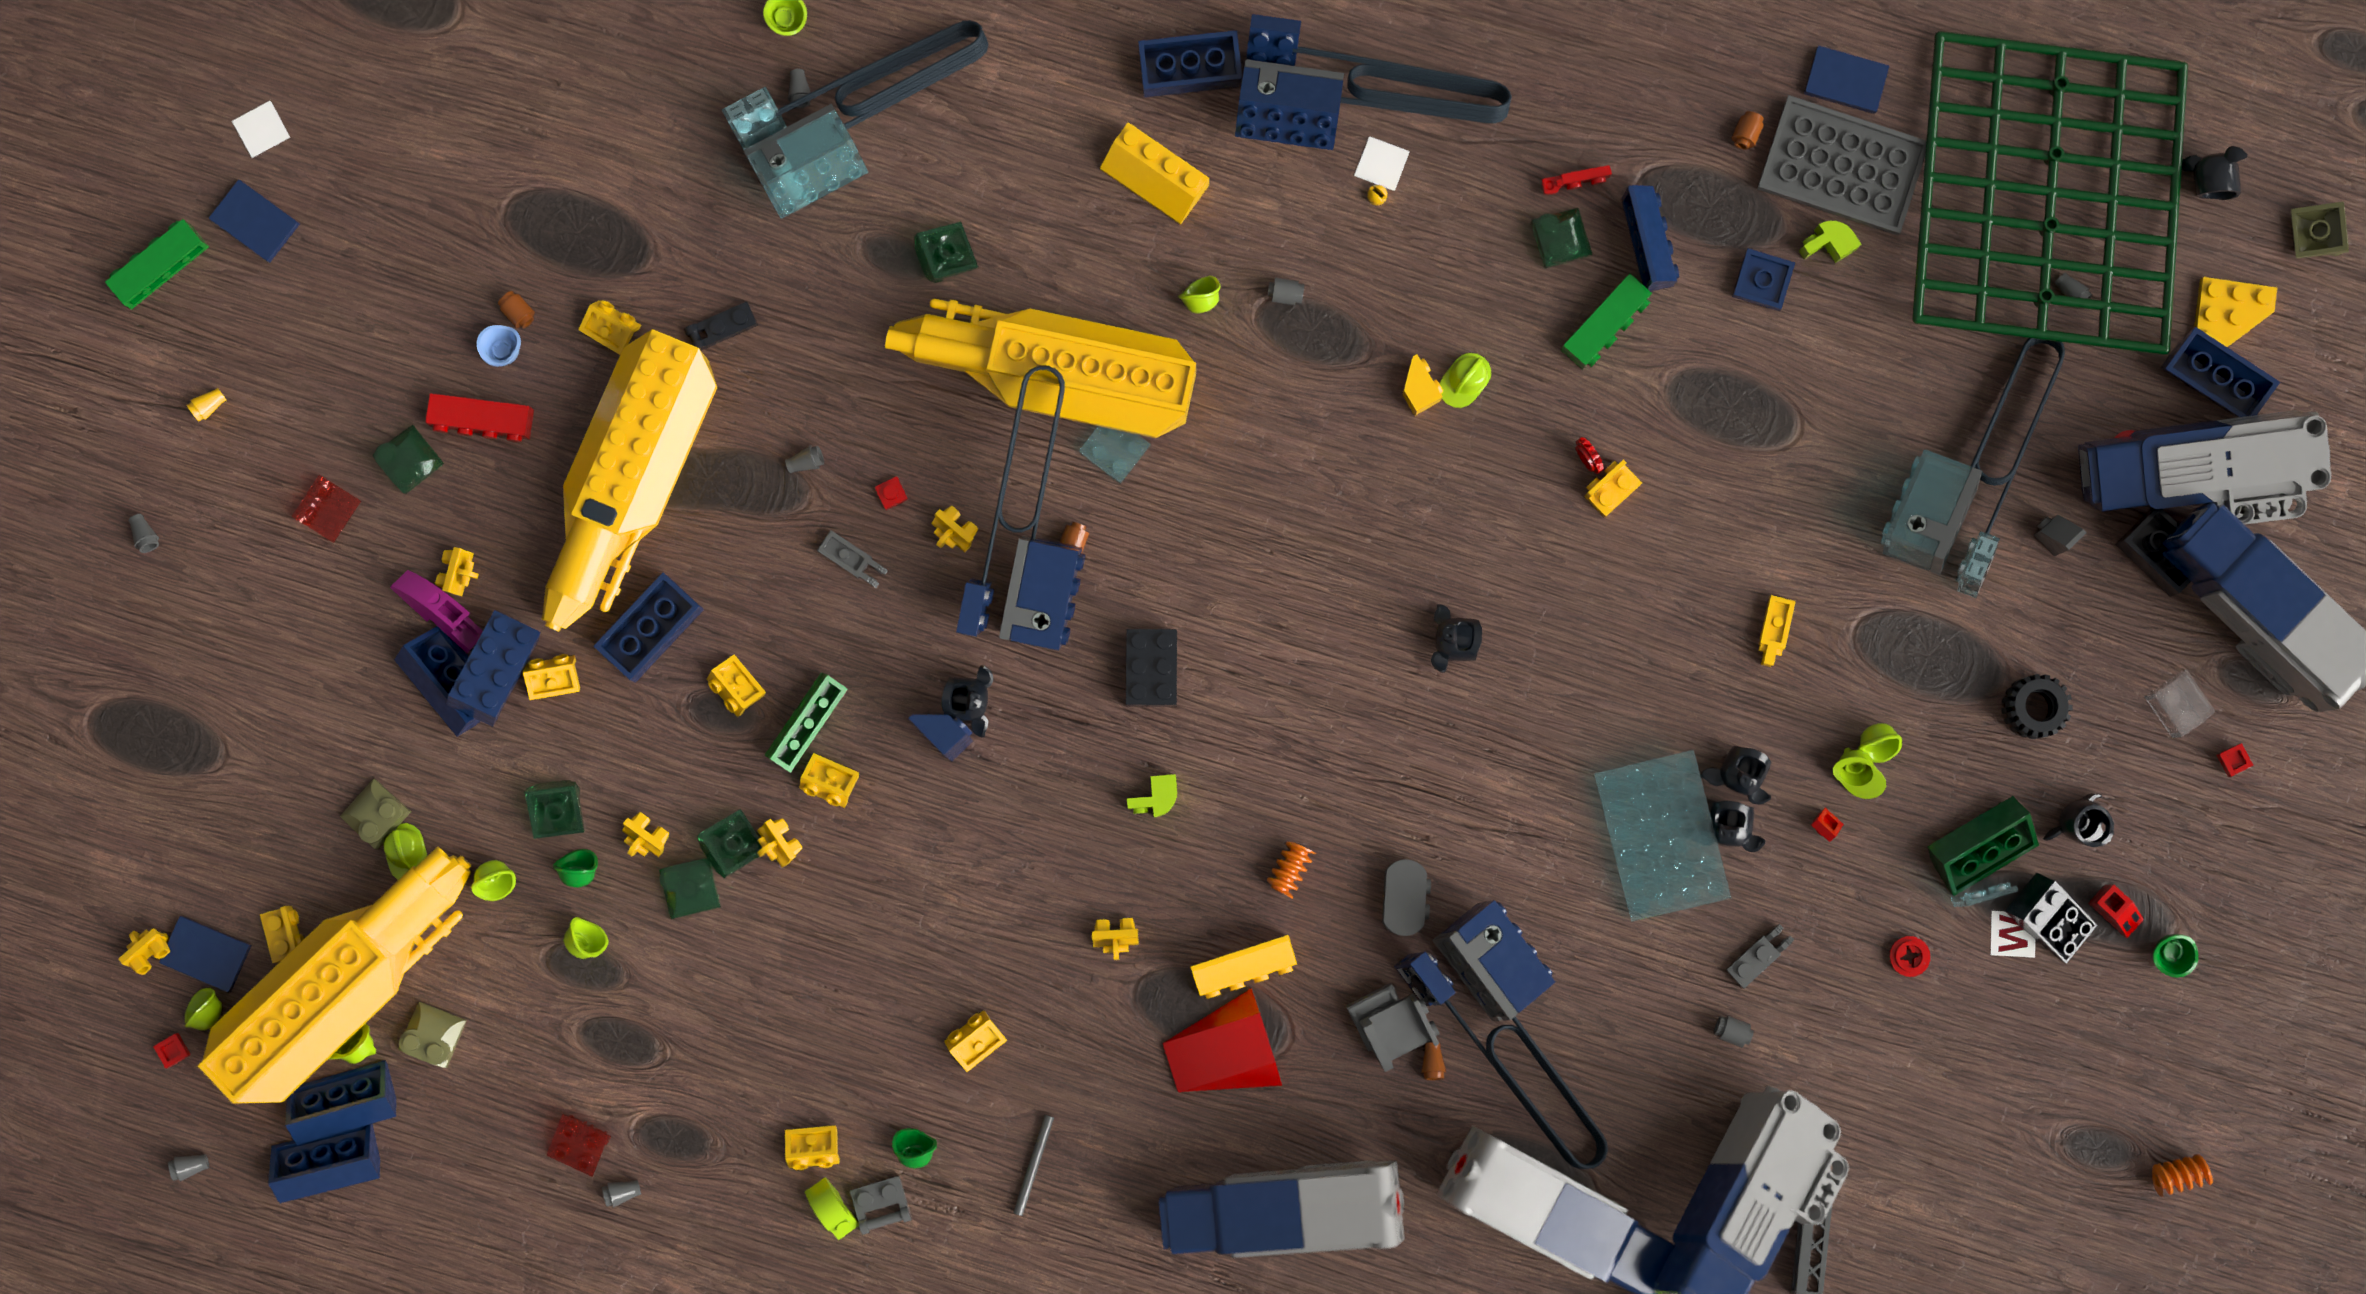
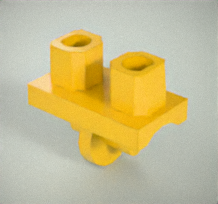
(950, 532)
(458, 571)
(636, 830)
(775, 845)
(1115, 940)
(143, 947)

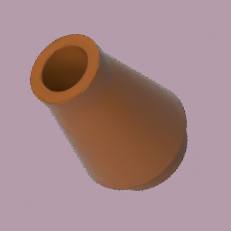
(1433, 1063)

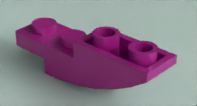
(438, 607)

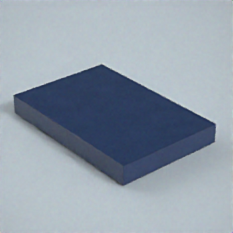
(1846, 79)
(254, 221)
(205, 954)

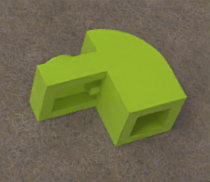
(1835, 237)
(1162, 800)
(830, 1208)

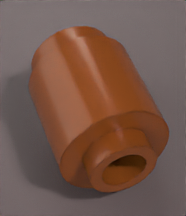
(1748, 130)
(516, 310)
(1075, 535)

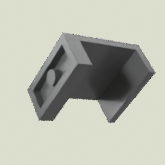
(1399, 1029)

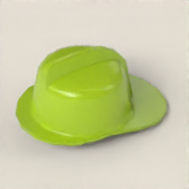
(1465, 380)
(1859, 774)
(404, 849)
(357, 1047)

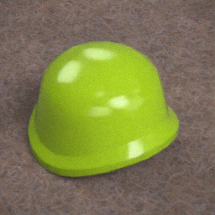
(785, 16)
(1201, 295)
(1880, 742)
(493, 881)
(585, 939)
(203, 1010)

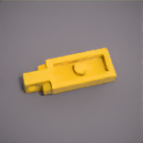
(1775, 628)

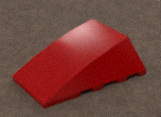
(1224, 1050)

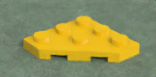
(2232, 308)

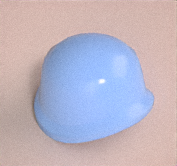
(498, 345)

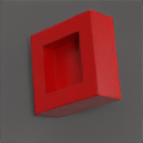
(891, 493)
(2235, 760)
(1827, 824)
(172, 1050)

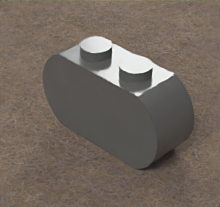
(1405, 897)

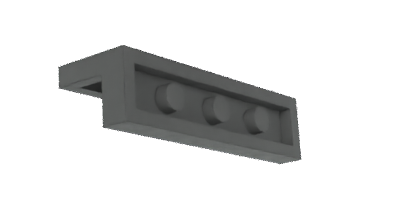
(1803, 1249)

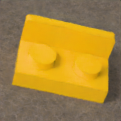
(608, 326)
(1613, 488)
(551, 677)
(735, 685)
(828, 780)
(281, 932)
(974, 1040)
(811, 1147)

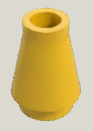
(206, 404)

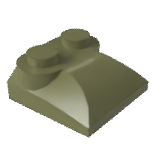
(2320, 230)
(375, 814)
(432, 1035)

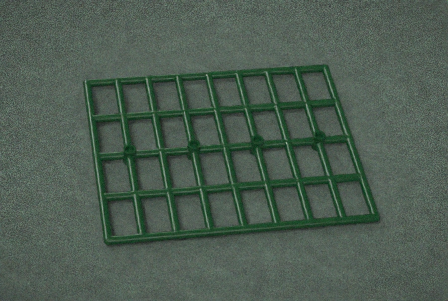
(2051, 191)

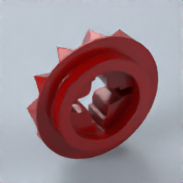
(1589, 455)
(1919, 963)

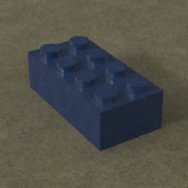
(1190, 63)
(648, 627)
(493, 668)

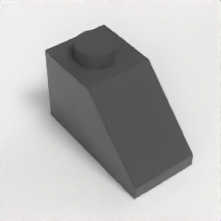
(2058, 534)

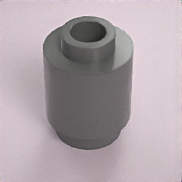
(1286, 291)
(1733, 1031)

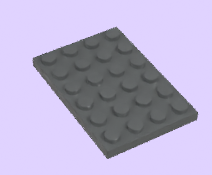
(1843, 165)

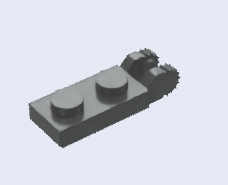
(849, 557)
(1757, 957)

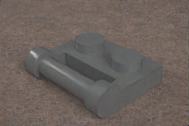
(878, 1196)

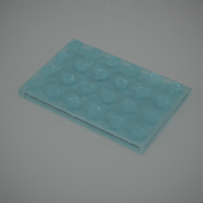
(1662, 835)

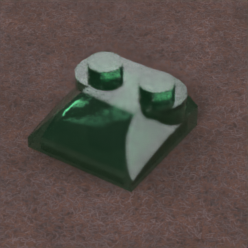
(1561, 237)
(944, 252)
(407, 459)
(554, 808)
(730, 844)
(689, 888)

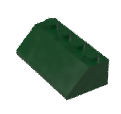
(1983, 845)

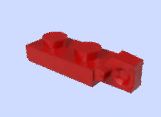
(1574, 179)

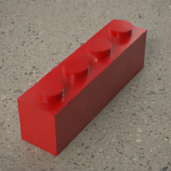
(479, 416)

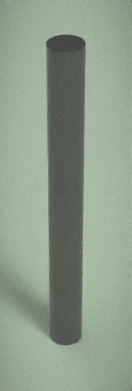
(1033, 1165)

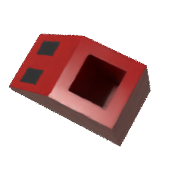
(2117, 909)

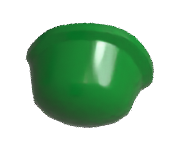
(577, 868)
(2175, 955)
(913, 1147)

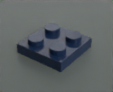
(1763, 279)

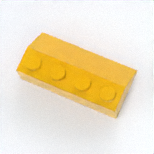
(1154, 173)
(1244, 965)

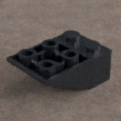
(2051, 917)

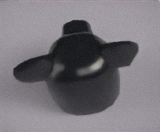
(2216, 174)
(1455, 639)
(968, 699)
(1742, 773)
(2083, 822)
(1734, 825)

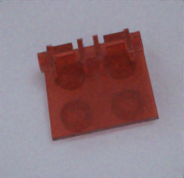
(326, 508)
(578, 1144)

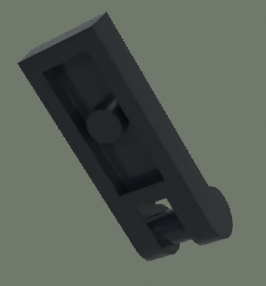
(722, 326)

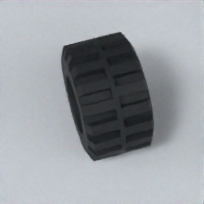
(2056, 701)

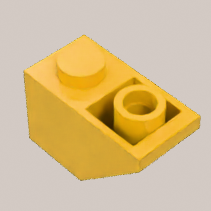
(1419, 387)

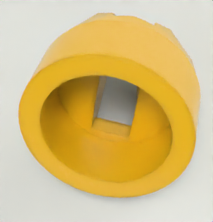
(1374, 198)

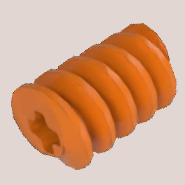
(1289, 868)
(2181, 1173)

